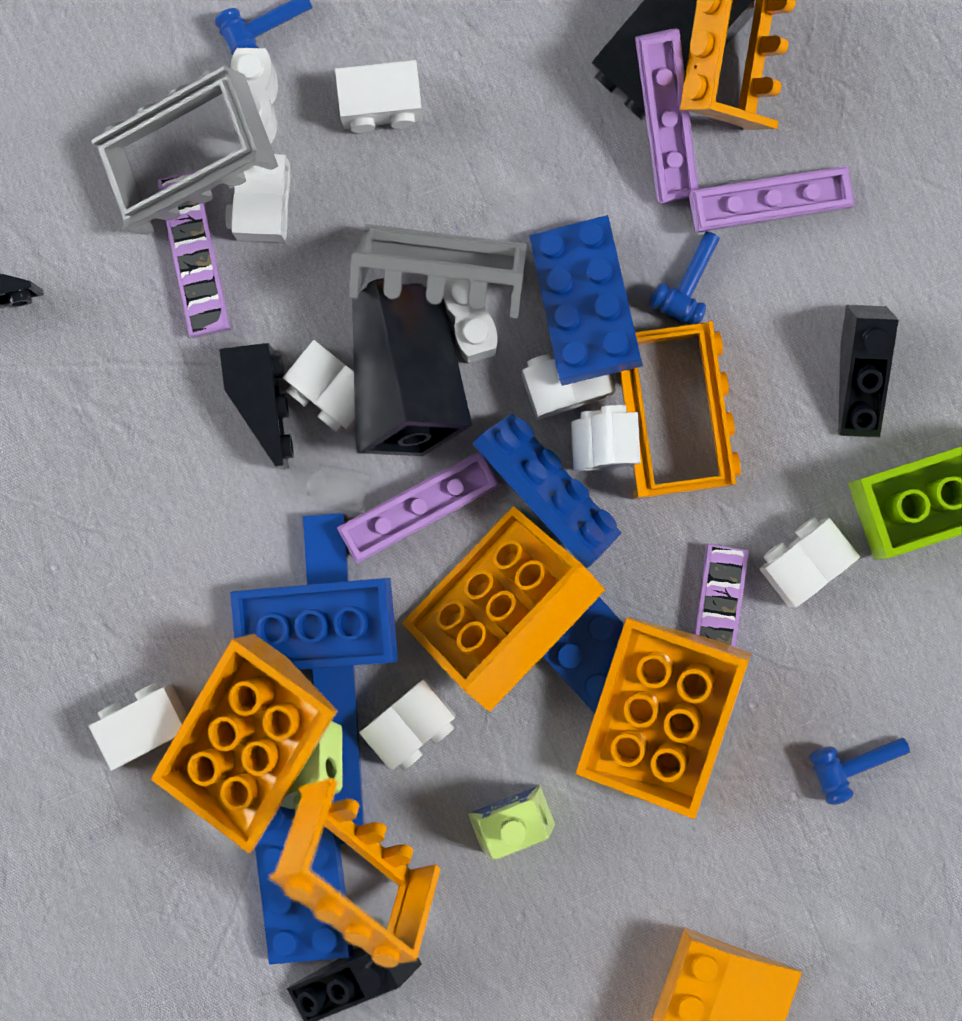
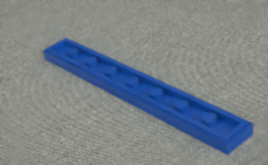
(328, 563)

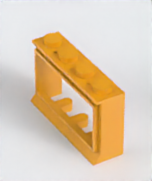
(706, 59)
(721, 421)
(415, 891)

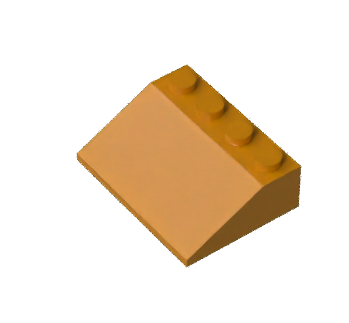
(502, 608)
(663, 715)
(245, 740)
(724, 984)

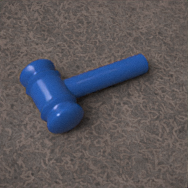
(242, 34)
(678, 302)
(834, 774)

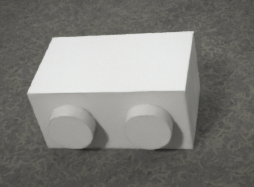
(379, 96)
(139, 727)

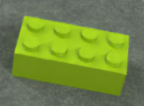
(911, 504)

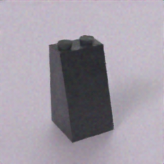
(618, 60)
(405, 373)

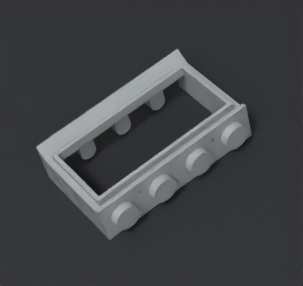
(196, 187)
(438, 257)

